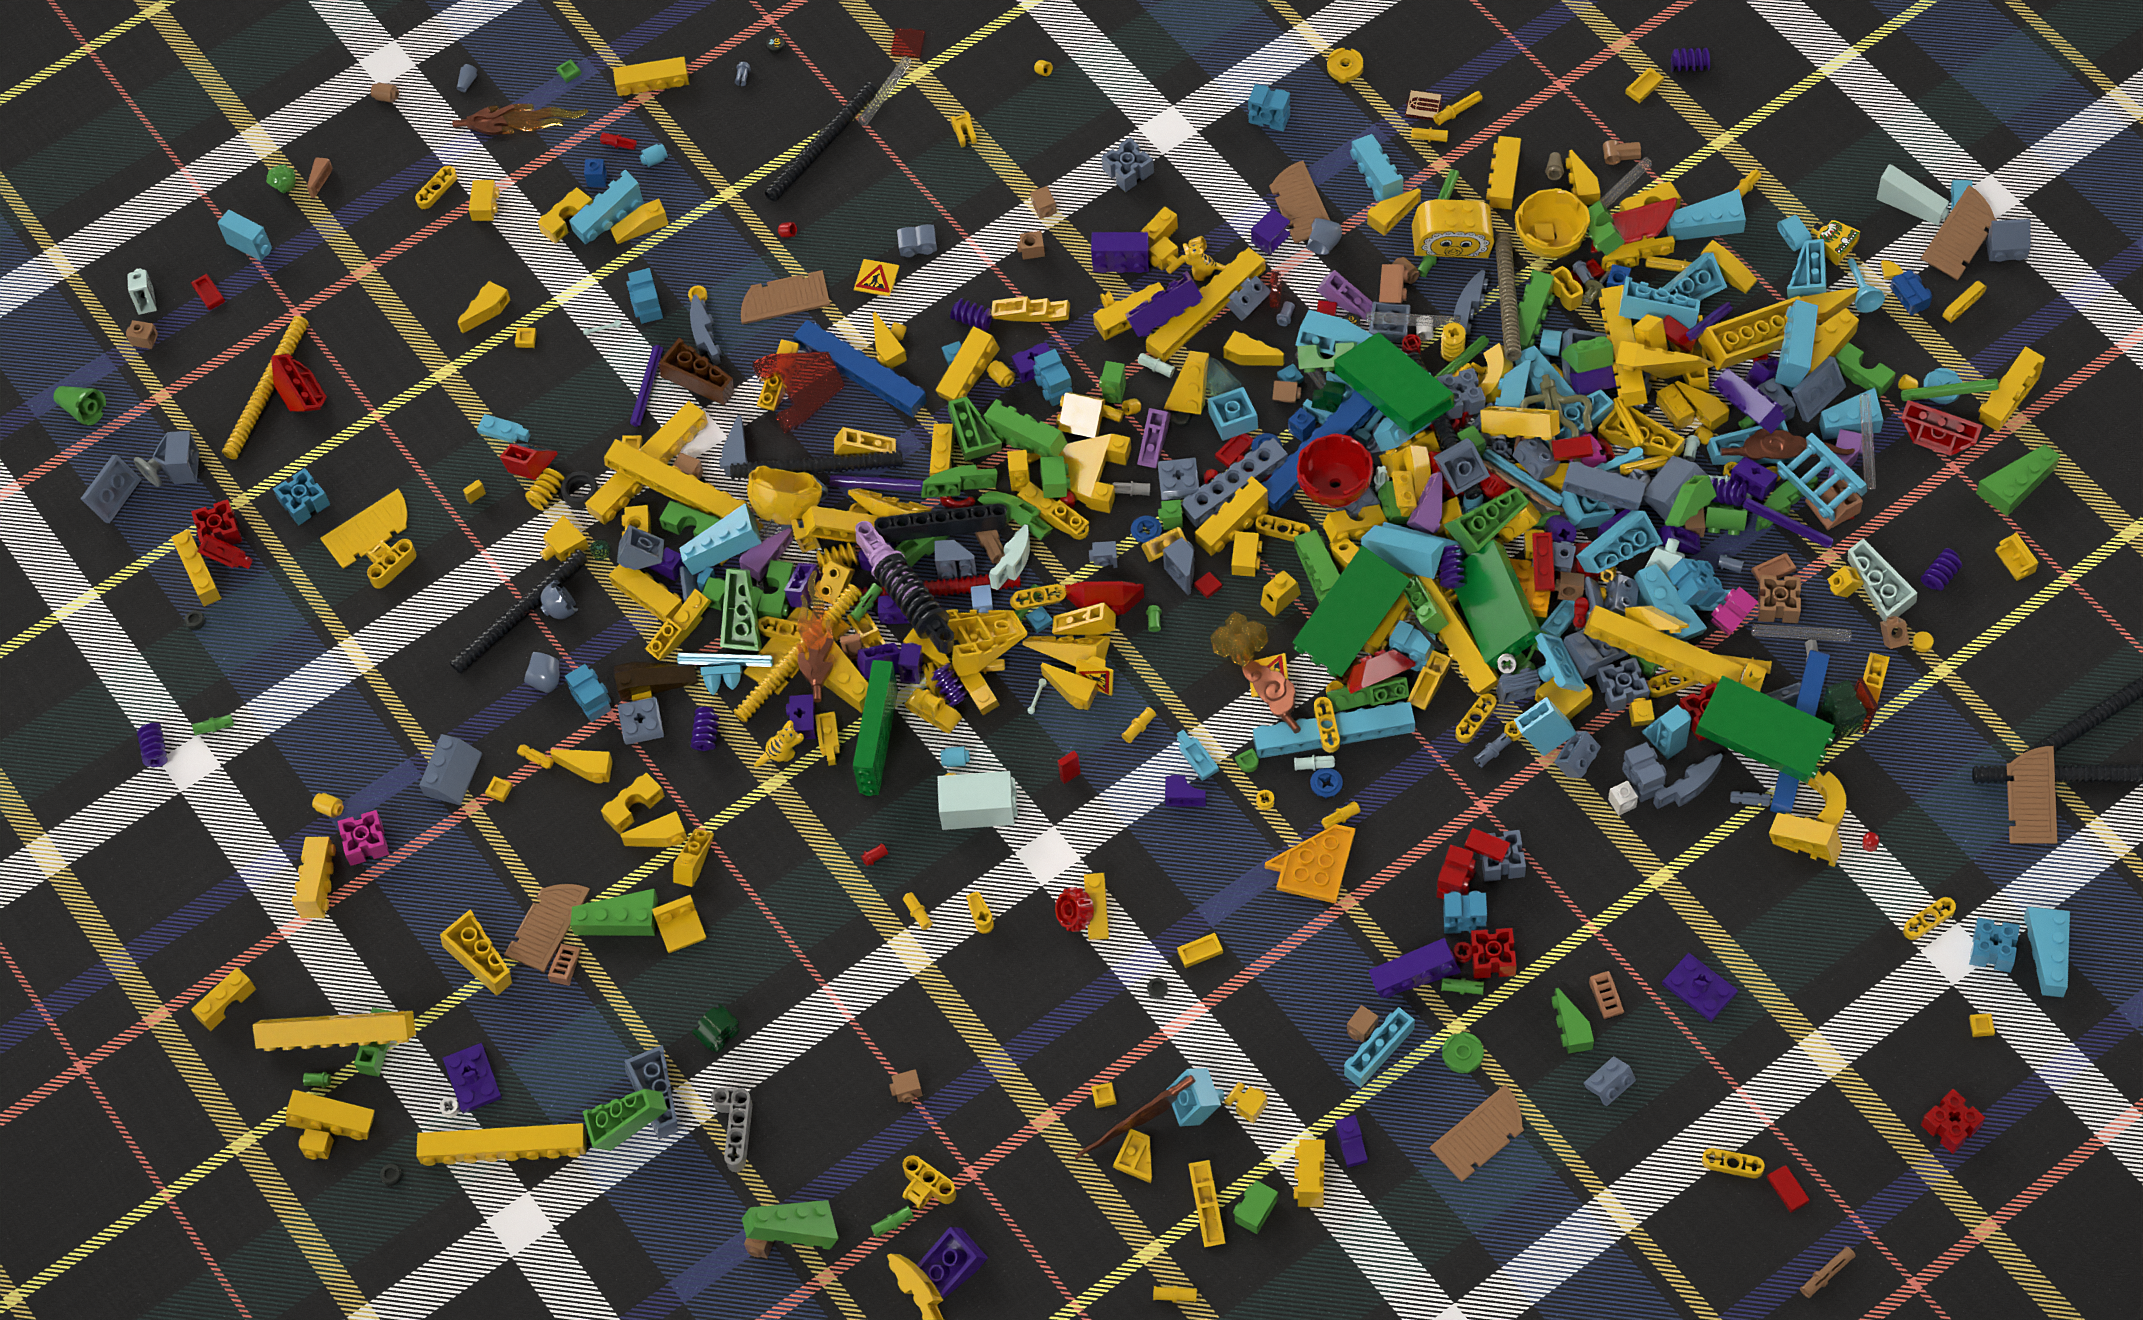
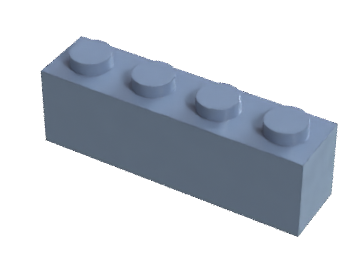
(1603, 486)

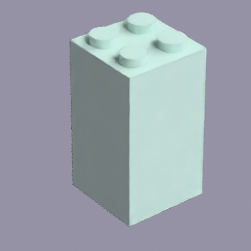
(977, 800)

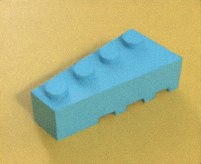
(1698, 279)
(1797, 343)

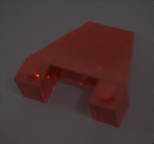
(808, 380)

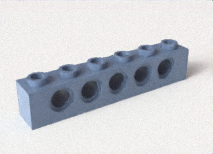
(1261, 469)

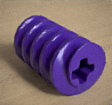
(1690, 59)
(971, 315)
(1728, 492)
(1561, 529)
(1449, 567)
(1942, 570)
(949, 685)
(704, 729)
(152, 745)

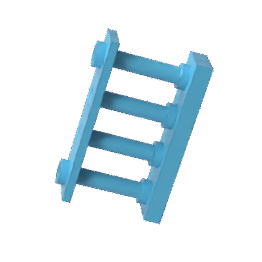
(1361, 435)
(1827, 459)

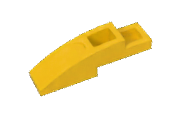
(1629, 254)
(773, 389)
(1054, 512)
(679, 628)
(915, 1281)

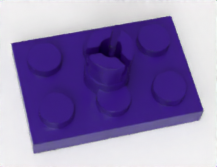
(1699, 987)
(472, 1078)

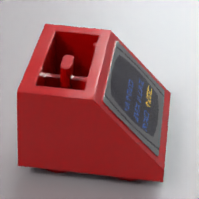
(527, 459)

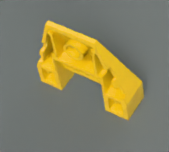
(1657, 361)
(1086, 464)
(982, 637)

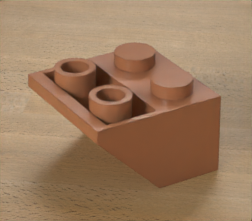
(1392, 283)
(1848, 508)

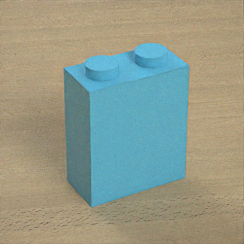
(244, 235)
(1545, 726)

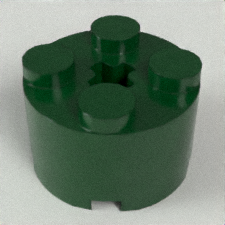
(716, 1028)

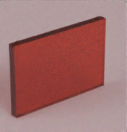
(1868, 702)

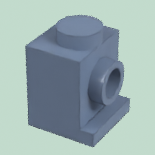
(1104, 554)

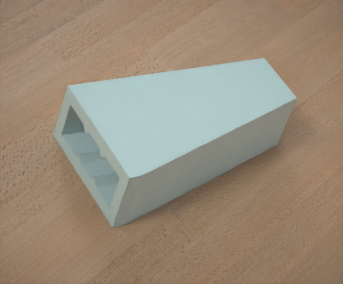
(1911, 196)

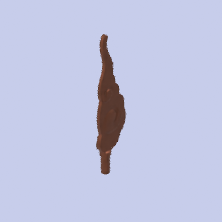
(1776, 446)
(1274, 691)
(1143, 1115)

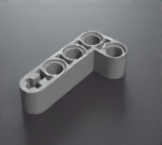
(734, 1129)

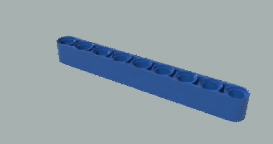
(1807, 702)

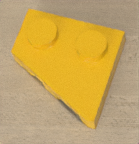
(1135, 1156)

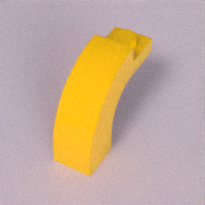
(1497, 368)
(1833, 795)

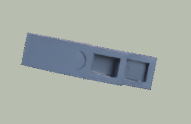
(1470, 300)
(702, 330)
(1695, 781)

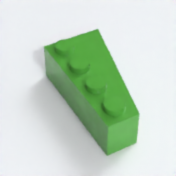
(1024, 431)
(2017, 480)
(1316, 562)
(739, 616)
(793, 1223)

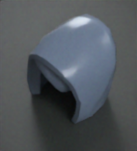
(1324, 236)
(543, 672)

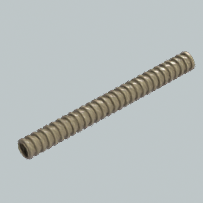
(1508, 297)

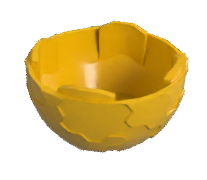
(1564, 211)
(782, 494)

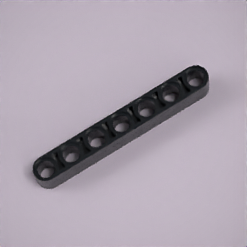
(942, 522)

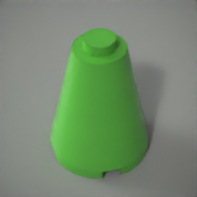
(81, 403)

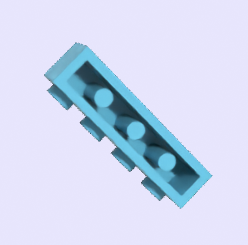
(1379, 1047)

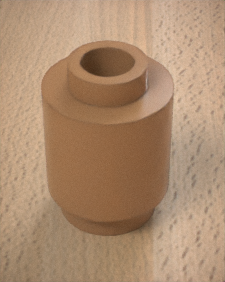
(384, 92)
(1413, 273)

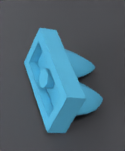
(712, 676)

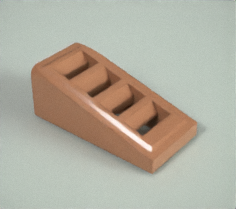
(319, 174)
(564, 979)
(1596, 988)

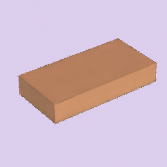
(1778, 566)
(851, 645)

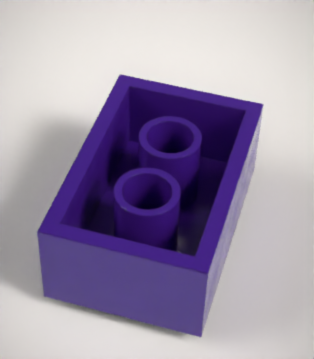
(1120, 252)

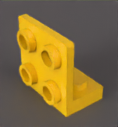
(679, 924)

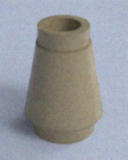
(1554, 167)

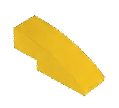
(1731, 268)
(1418, 462)
(868, 631)
(1429, 680)

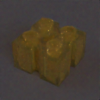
(1239, 638)

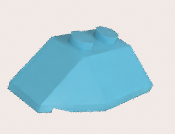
(1513, 386)

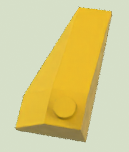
(885, 506)
(1068, 648)

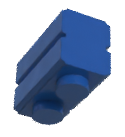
(1911, 292)

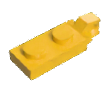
(828, 736)

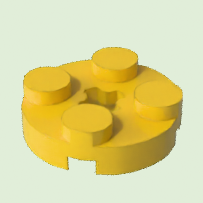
(1342, 73)

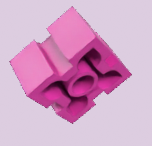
(1733, 612)
(363, 837)

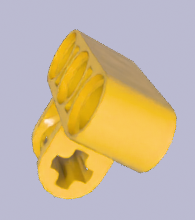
(383, 555)
(933, 710)
(920, 1191)

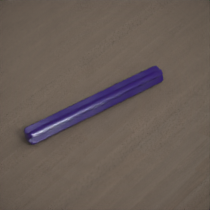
(1710, 320)
(646, 386)
(876, 483)
(1787, 523)

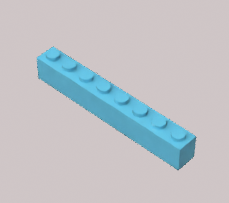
(1351, 726)

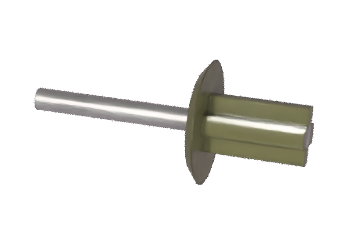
(1593, 289)

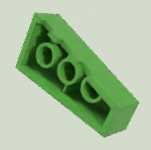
(1534, 307)
(1485, 521)
(617, 916)
(622, 1118)

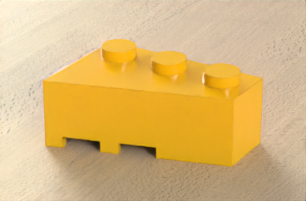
(1807, 835)
(1310, 1173)

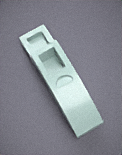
(1014, 561)

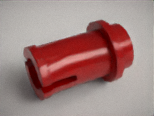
(874, 855)

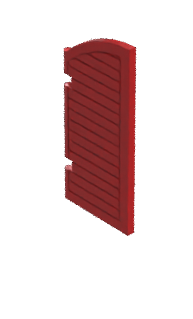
(1643, 221)

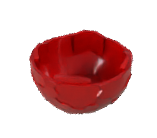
(1334, 460)

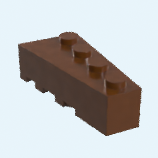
(695, 373)

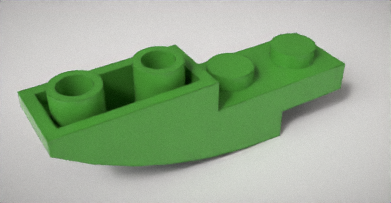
(959, 478)
(1782, 500)
(1020, 511)
(916, 548)
(1378, 693)

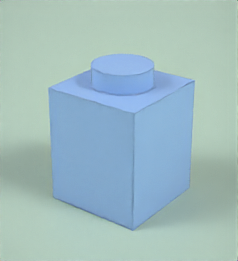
(982, 598)

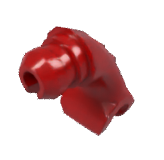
(1607, 448)
(952, 504)
(1580, 612)

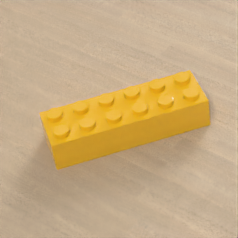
(1746, 335)

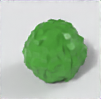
(281, 178)

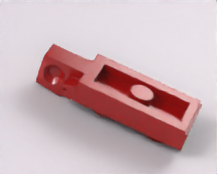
(223, 552)

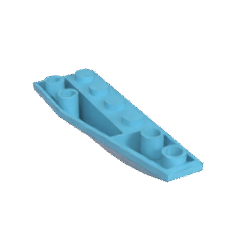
(1327, 330)

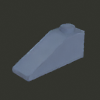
(734, 448)

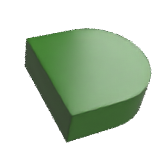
(1247, 761)

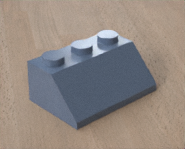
(1667, 483)
(450, 770)

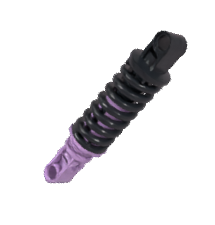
(905, 588)

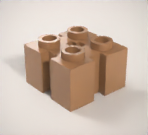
(1779, 599)

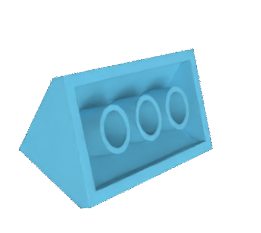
(1405, 550)

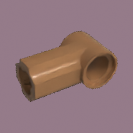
(1616, 152)
(991, 542)

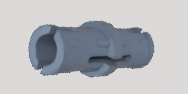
(1492, 750)

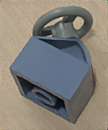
(175, 456)

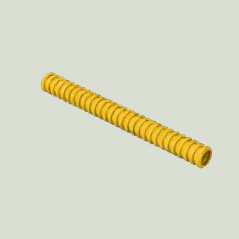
(263, 390)
(791, 659)

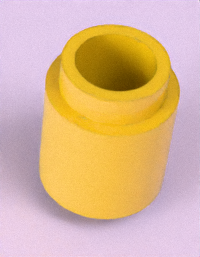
(1001, 373)
(328, 805)

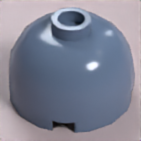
(557, 601)

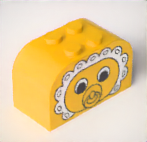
(1453, 229)

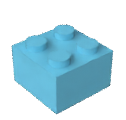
(1232, 413)
(1584, 511)

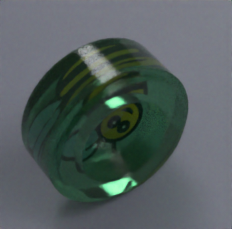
(600, 549)

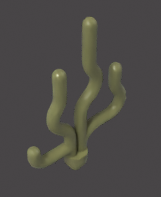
(1551, 396)

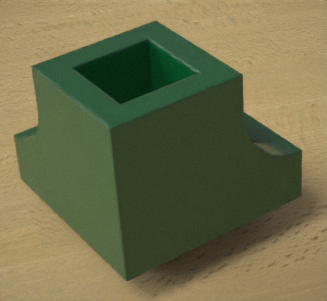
(1329, 397)

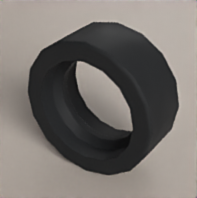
(573, 479)

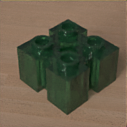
(1846, 709)

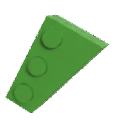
(971, 430)

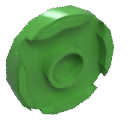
(1462, 1052)

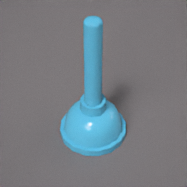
(1868, 297)

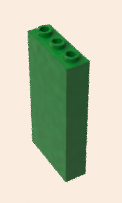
(1394, 383)
(1496, 604)
(1350, 612)
(875, 727)
(1765, 729)

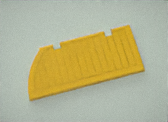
(367, 529)
(777, 649)

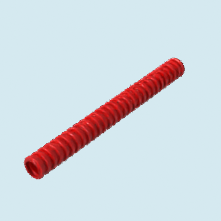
(953, 586)

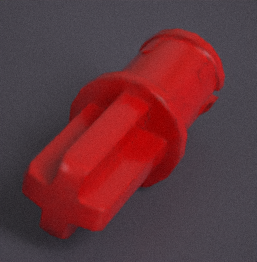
(617, 141)

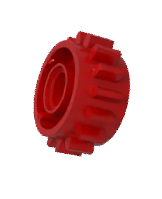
(1493, 486)
(1074, 909)

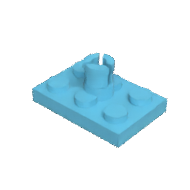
(1558, 663)

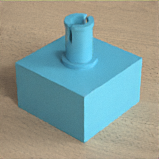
(1197, 1100)

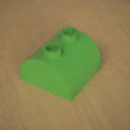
(1725, 517)

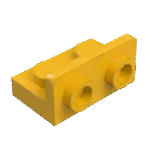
(1404, 492)

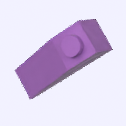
(1339, 290)
(1153, 437)
(1848, 440)
(1429, 507)
(758, 558)

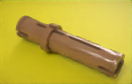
(1821, 1277)

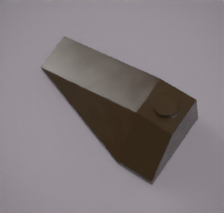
(655, 677)

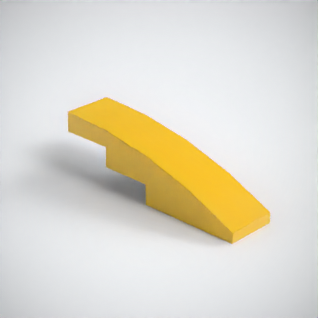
(1030, 310)
(1206, 1203)

